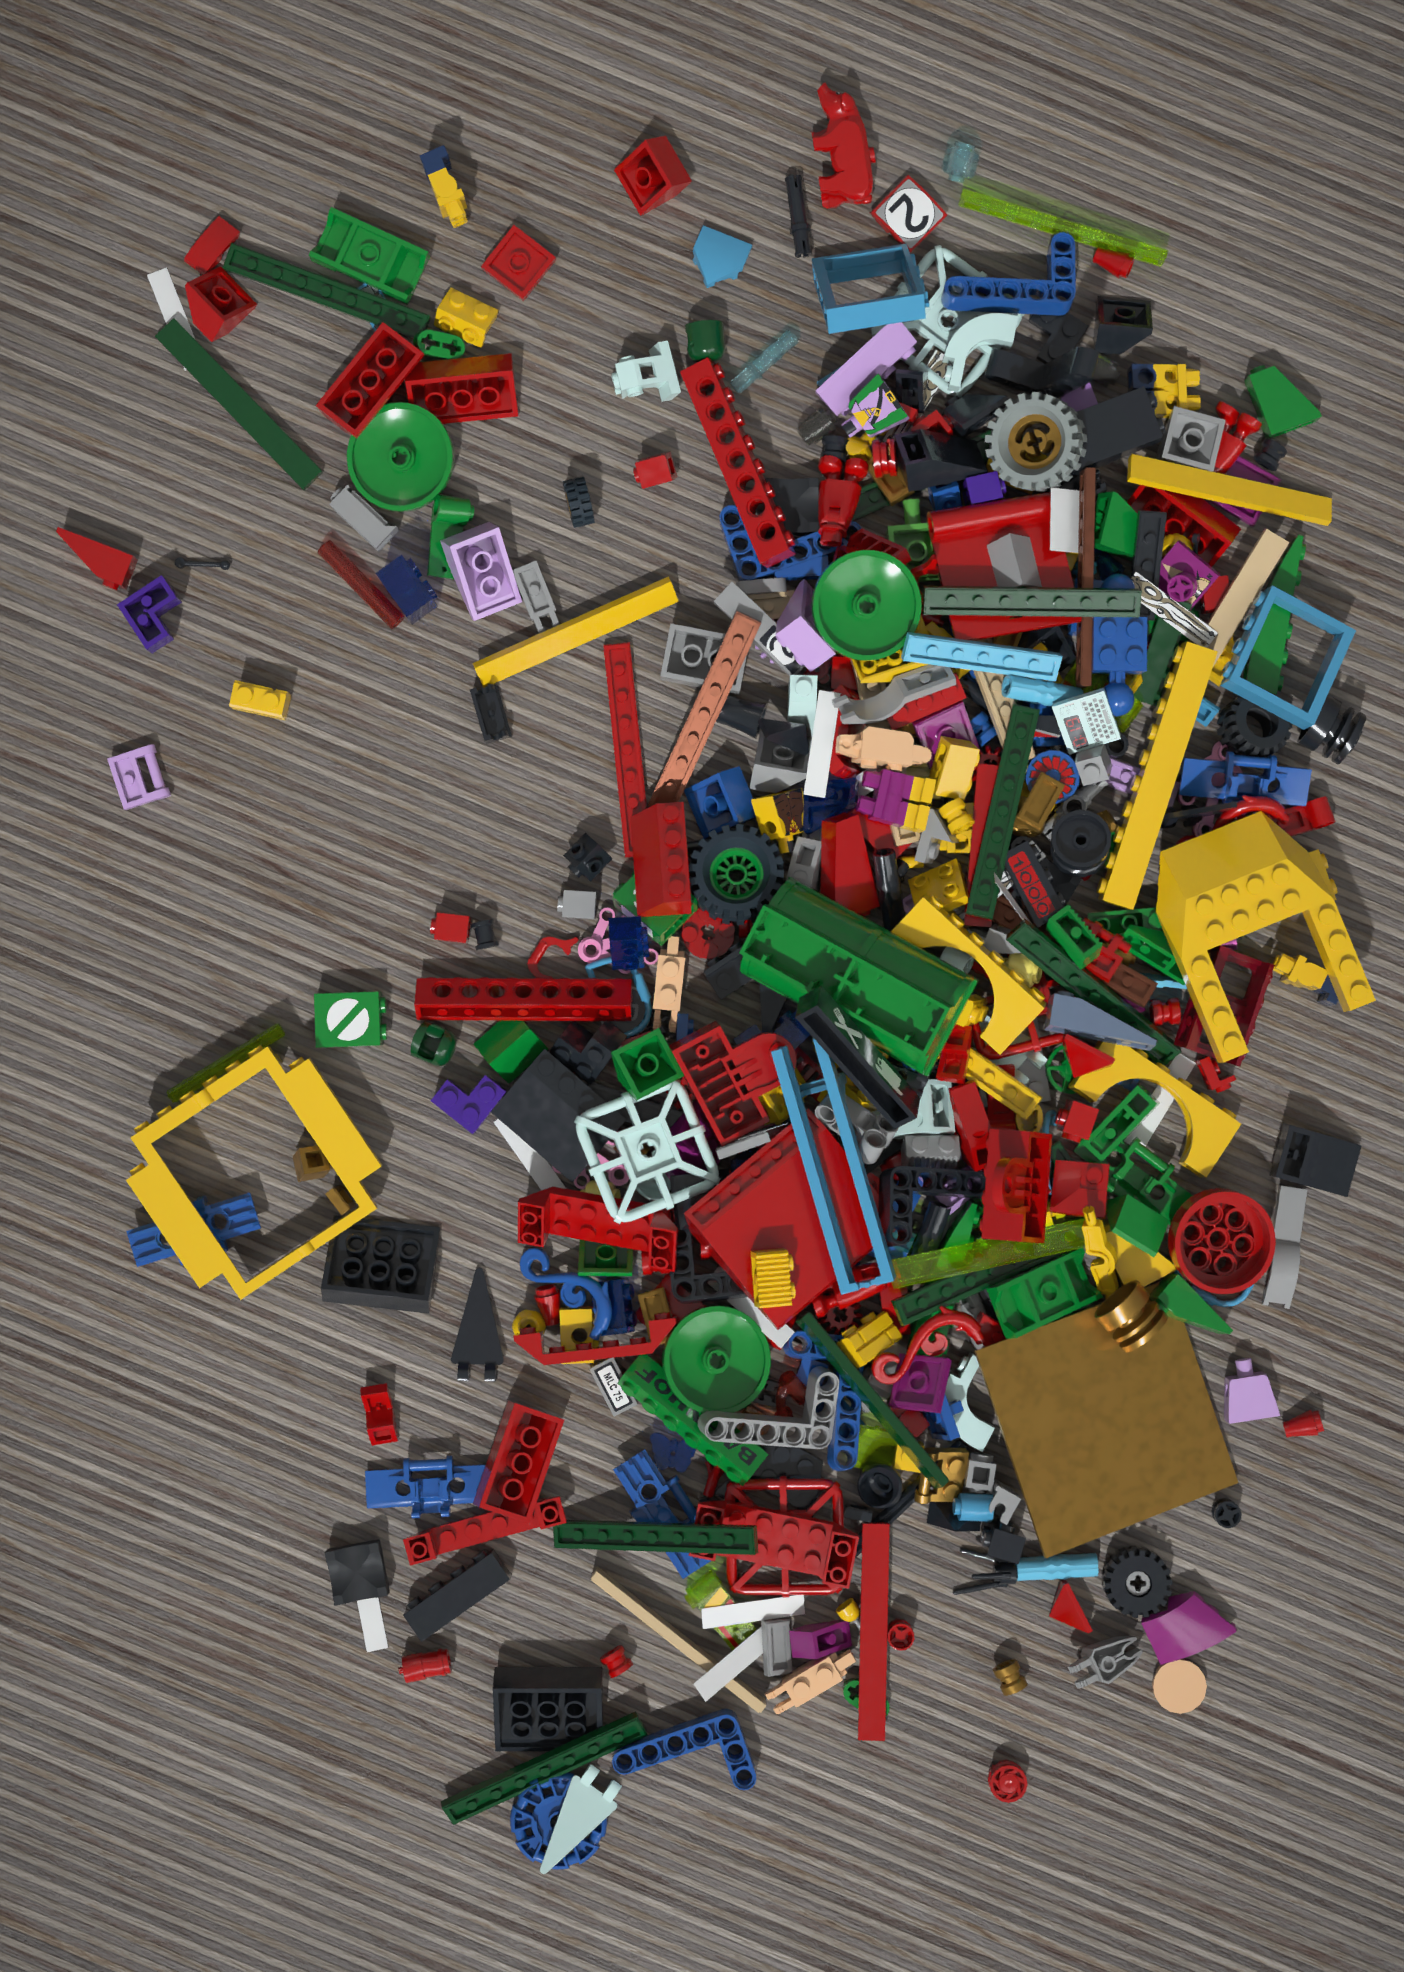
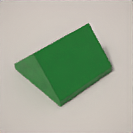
(510, 1048)
(646, 1065)
(1136, 1223)
(604, 1260)

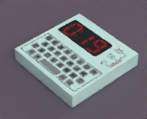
(1086, 721)

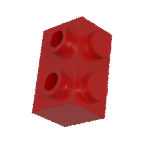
(1076, 1120)

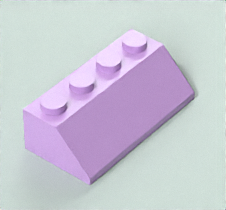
(873, 358)

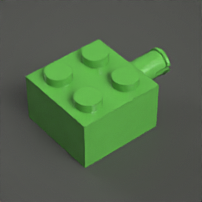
(914, 537)

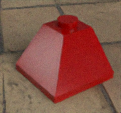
(217, 303)

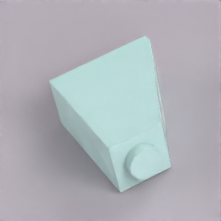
(802, 701)

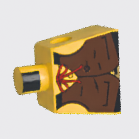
(780, 816)

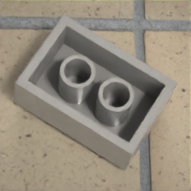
(691, 655)

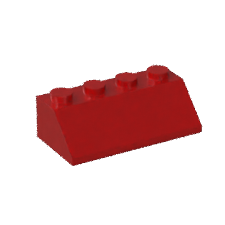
(369, 380)
(465, 388)
(1189, 516)
(661, 860)
(518, 1462)

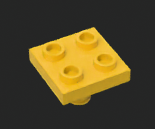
(943, 882)

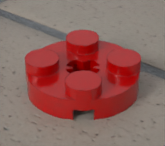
(708, 948)

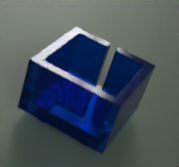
(406, 588)

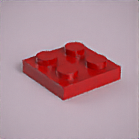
(518, 263)

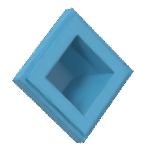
(1206, 712)

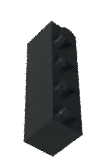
(457, 1594)

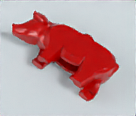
(848, 150)

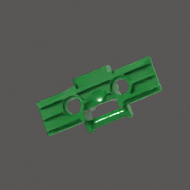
(1131, 1180)

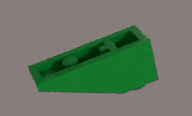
(1154, 949)
(1121, 1122)
(1184, 1304)

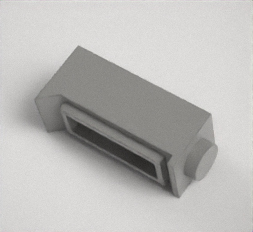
(362, 517)

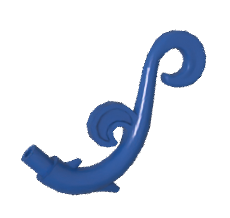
(603, 1312)

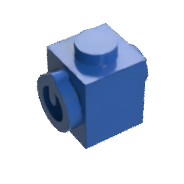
(945, 496)

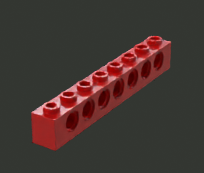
(697, 380)
(477, 1000)

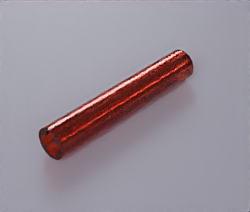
(360, 584)

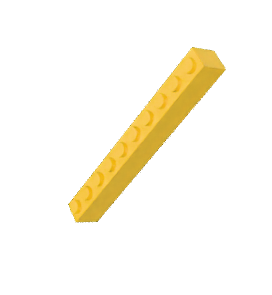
(1157, 775)

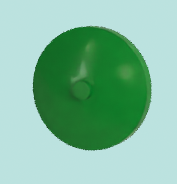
(401, 458)
(866, 605)
(716, 1359)

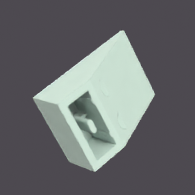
(934, 1112)

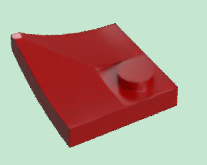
(1080, 1186)

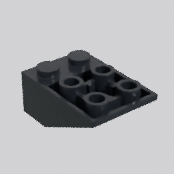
(936, 458)
(1315, 1160)

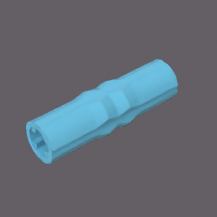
(1037, 690)
(1057, 1567)

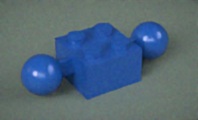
(1119, 649)

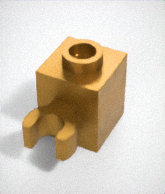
(310, 1163)

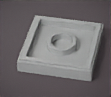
(742, 1144)

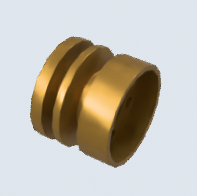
(1131, 1316)

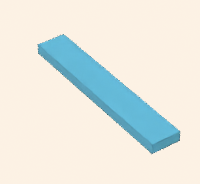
(981, 656)

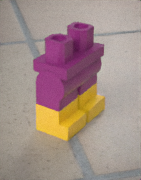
(889, 796)

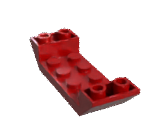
(586, 1218)
(788, 1540)

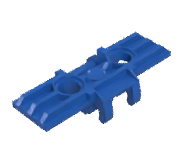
(1291, 788)
(240, 1217)
(641, 1471)
(425, 1494)

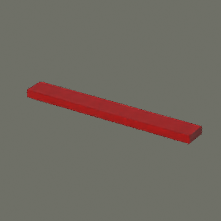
(625, 736)
(873, 1631)

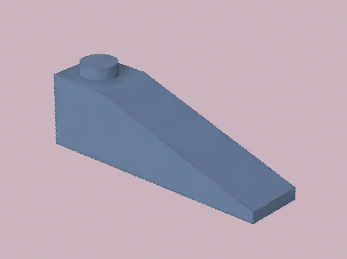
(1082, 1019)

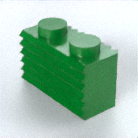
(1074, 937)

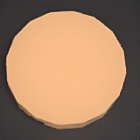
(1179, 1686)

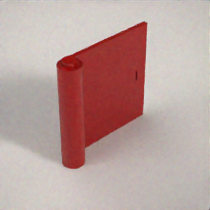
(961, 543)

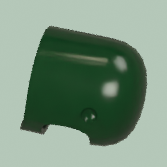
(705, 340)
(433, 1044)

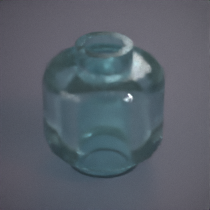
(960, 161)

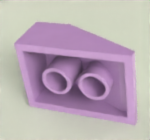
(482, 570)
(798, 631)

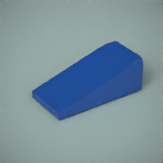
(806, 570)

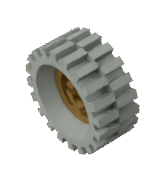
(1009, 452)

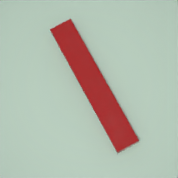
(984, 788)

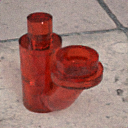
(792, 1386)

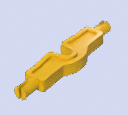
(1097, 1245)

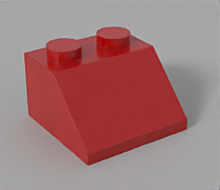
(652, 174)

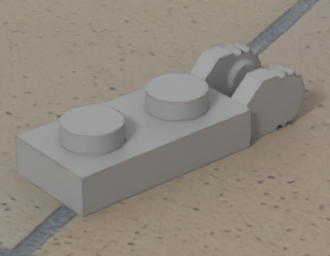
(535, 594)

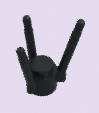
(1002, 1574)

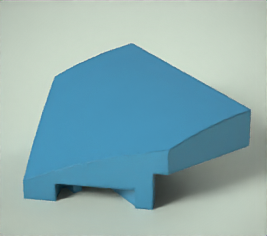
(719, 255)

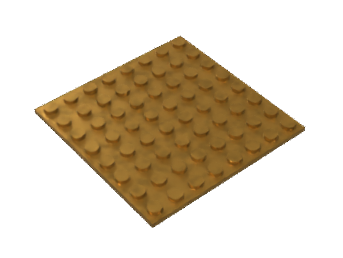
(1103, 1430)

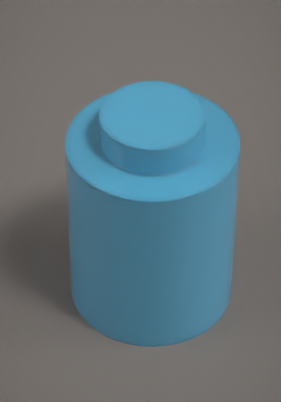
(973, 1507)

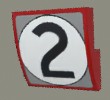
(908, 213)

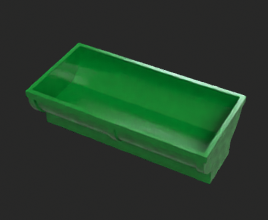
(884, 983)

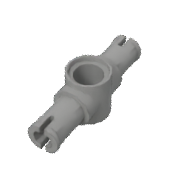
(1083, 795)

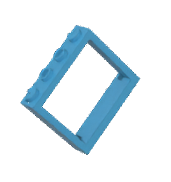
(866, 265)
(1325, 677)

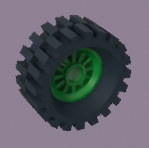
(733, 845)

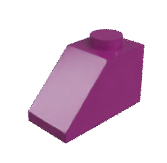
(820, 1639)

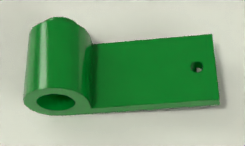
(447, 519)

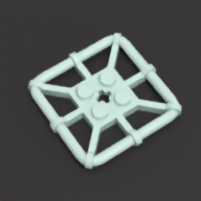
(932, 326)
(639, 1166)

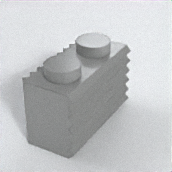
(931, 1151)

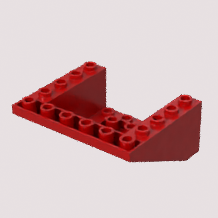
(772, 1207)

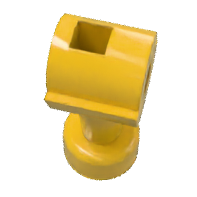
(860, 447)

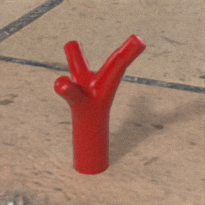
(713, 1477)

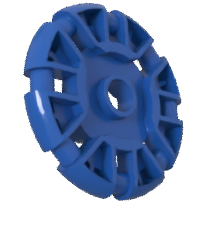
(541, 1823)

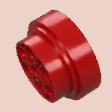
(1242, 1265)

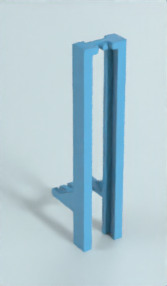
(835, 1085)

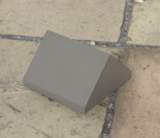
(1014, 562)

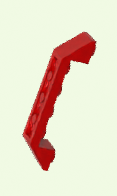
(533, 1343)
(479, 1529)

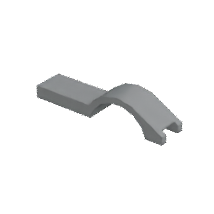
(902, 690)
(1286, 1258)

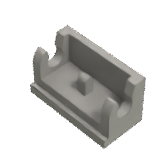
(1004, 1500)

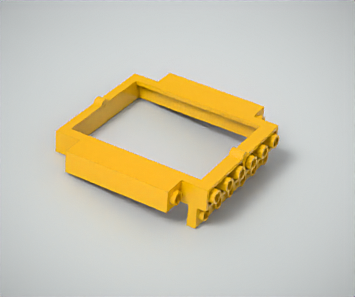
(324, 1120)

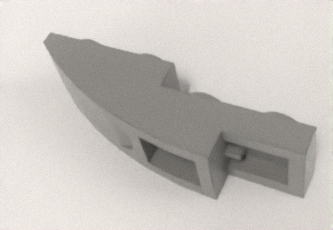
(806, 860)

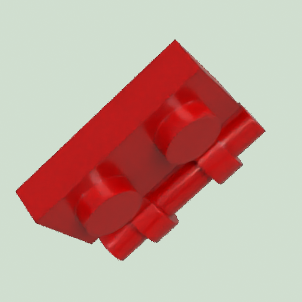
(1108, 960)

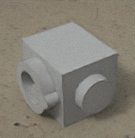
(980, 1472)

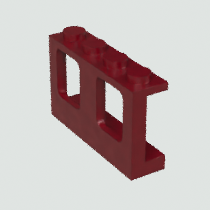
(1244, 1009)

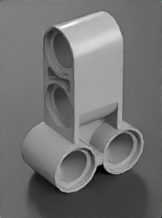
(871, 1131)

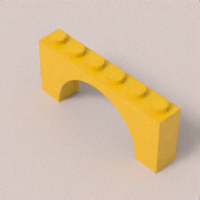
(1014, 1001)
(1206, 1125)

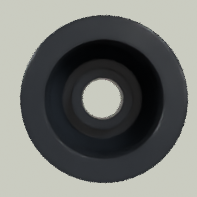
(742, 715)

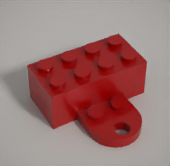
(730, 1078)
(1016, 1185)

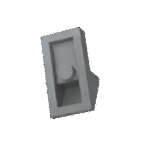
(935, 829)

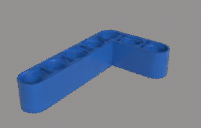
(1020, 289)
(749, 556)
(849, 1418)
(691, 1743)

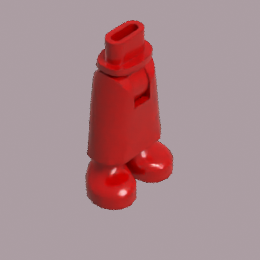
(1233, 445)
(838, 497)
(861, 1272)

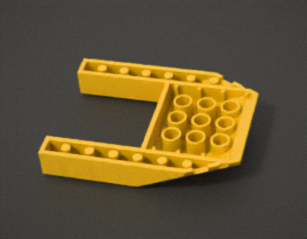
(1236, 885)

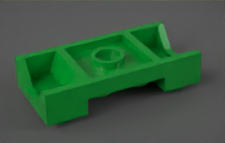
(370, 256)
(1042, 1294)

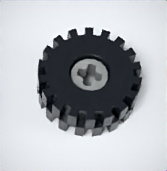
(1126, 1567)

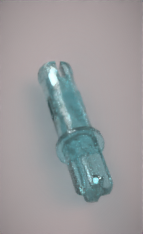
(764, 361)

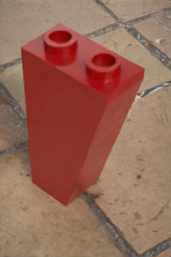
(846, 865)

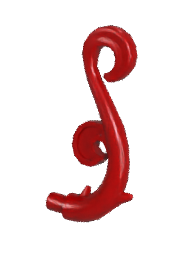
(1258, 803)
(932, 1348)

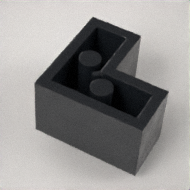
(586, 1052)

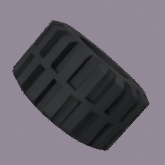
(1240, 738)

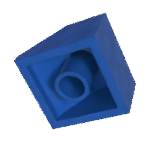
(721, 801)

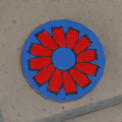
(1058, 766)

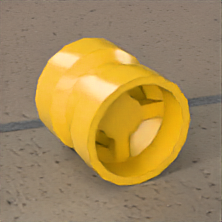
(957, 818)

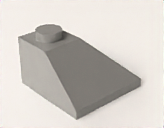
(1191, 439)
(777, 766)

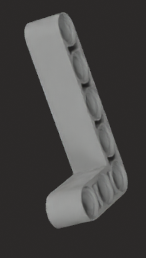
(779, 1424)

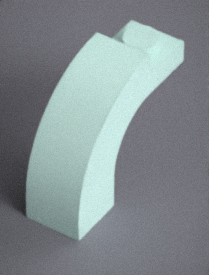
(984, 330)
(970, 1427)

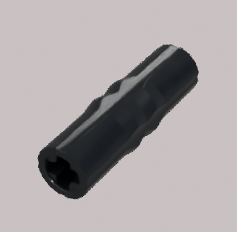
(888, 887)
(932, 1228)

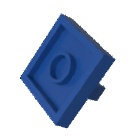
(942, 1424)

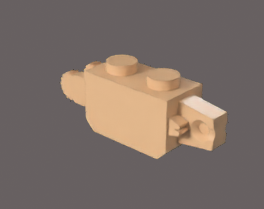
(882, 748)
(669, 983)
(811, 1679)

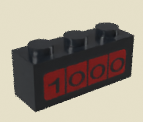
(1032, 884)

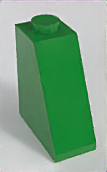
(1278, 402)
(1114, 525)

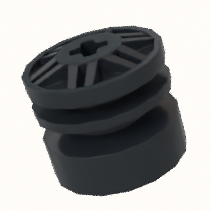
(1334, 731)

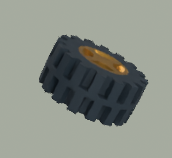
(578, 502)

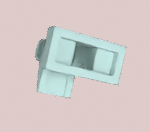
(629, 380)

